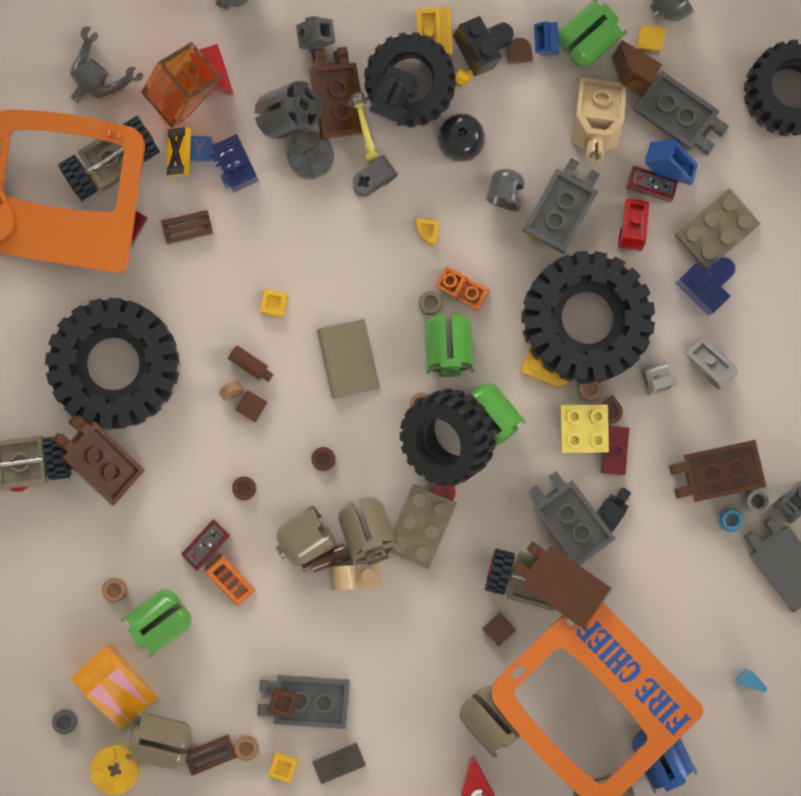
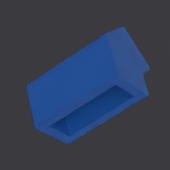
(546, 38)

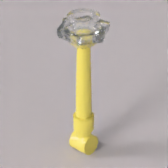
(358, 101)

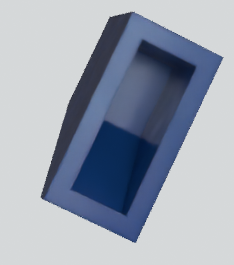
(671, 161)

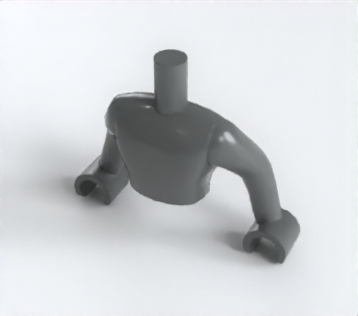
(92, 76)

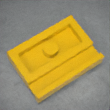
(436, 24)

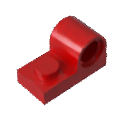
(634, 225)

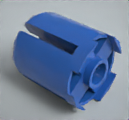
(677, 759)

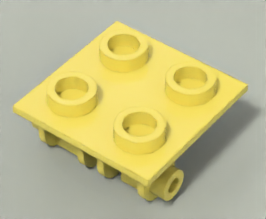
(584, 428)

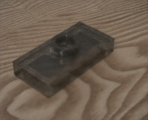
(339, 763)

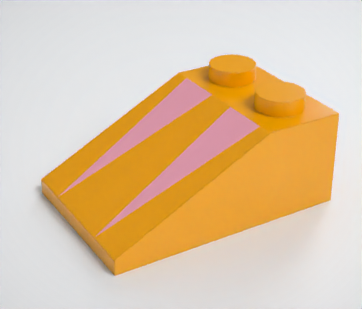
(114, 686)

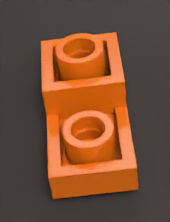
(462, 288)

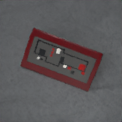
(651, 184)
(205, 544)

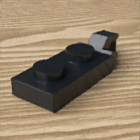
(614, 508)

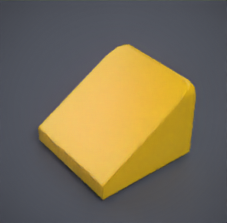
(651, 39)

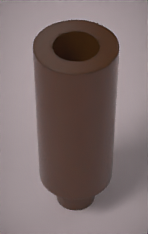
(250, 363)
(332, 557)

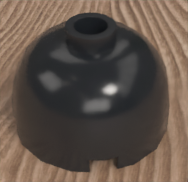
(458, 147)

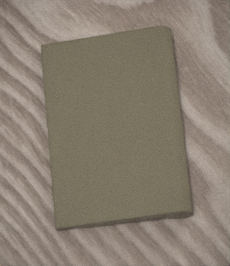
(348, 358)

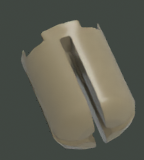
(382, 539)
(487, 721)
(159, 741)

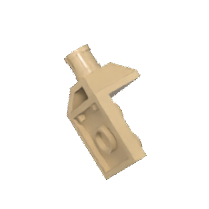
(598, 116)

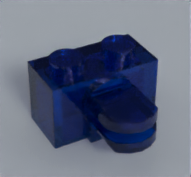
(234, 163)
(706, 285)

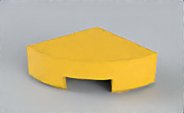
(427, 230)

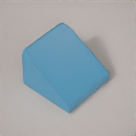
(749, 679)

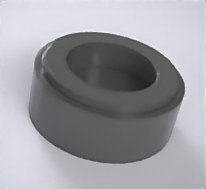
(64, 721)

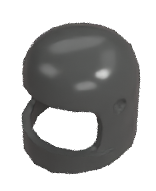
(503, 187)

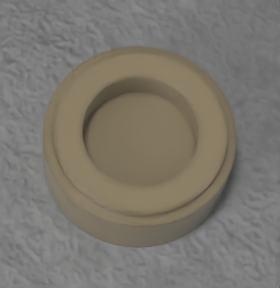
(430, 303)

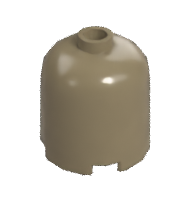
(304, 537)

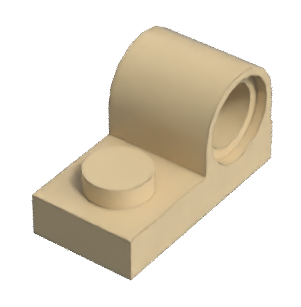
(353, 577)

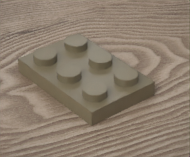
(717, 229)
(422, 525)

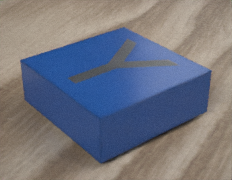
(201, 148)

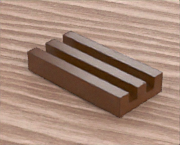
(167, 231)
(229, 746)

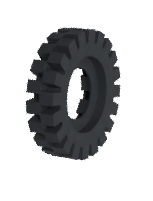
(630, 317)
(70, 353)

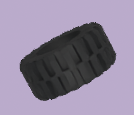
(433, 56)
(760, 92)
(424, 448)

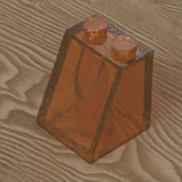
(180, 84)

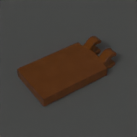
(334, 85)
(99, 459)
(721, 471)
(563, 584)

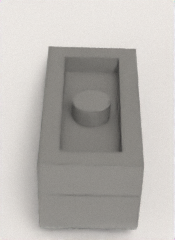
(712, 362)
(658, 378)
(767, 497)

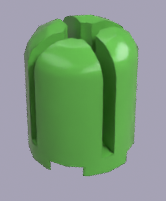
(603, 30)
(437, 345)
(501, 411)
(151, 611)

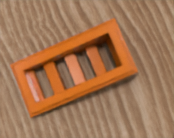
(218, 561)

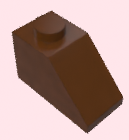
(634, 67)

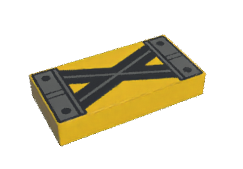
(178, 152)

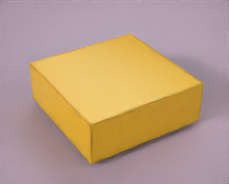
(273, 303)
(283, 767)

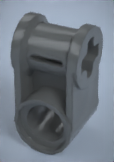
(377, 174)
(793, 501)

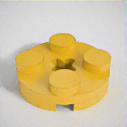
(102, 776)

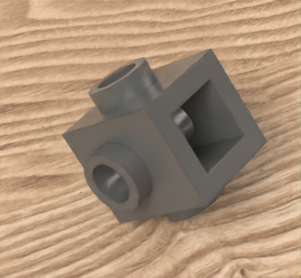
(315, 33)

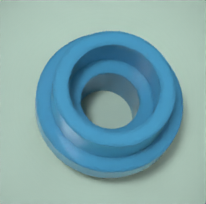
(738, 519)

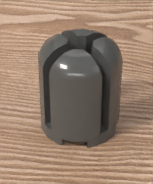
(288, 110)

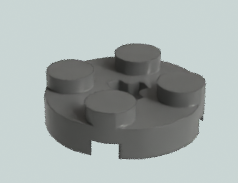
(298, 161)

